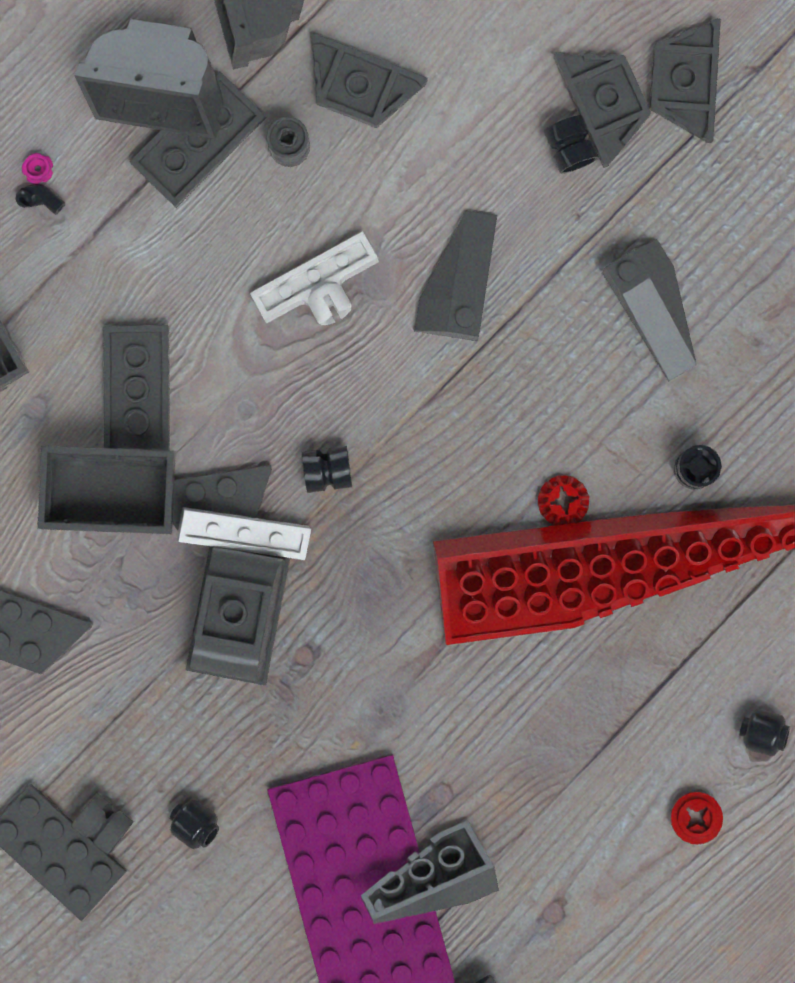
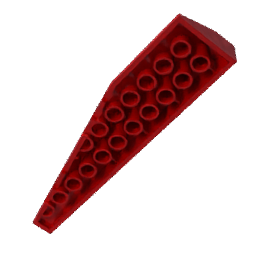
(589, 568)

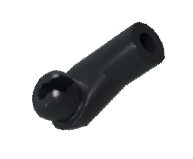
(39, 195)

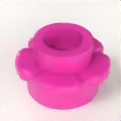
(32, 162)

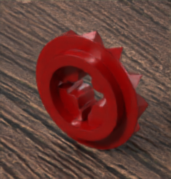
(550, 492)
(712, 818)

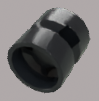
(569, 140)
(697, 467)
(326, 469)

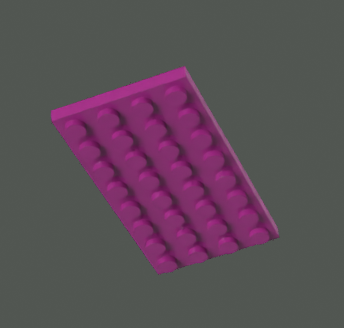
(338, 842)

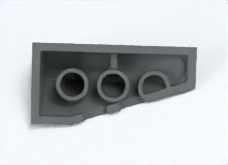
(457, 288)
(652, 299)
(442, 876)

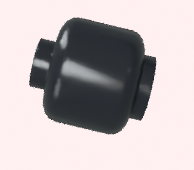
(765, 732)
(194, 824)

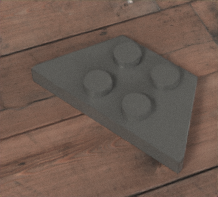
(687, 79)
(360, 83)
(606, 98)
(226, 492)
(35, 634)

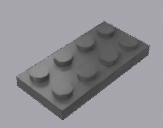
(183, 161)
(136, 387)
(56, 854)

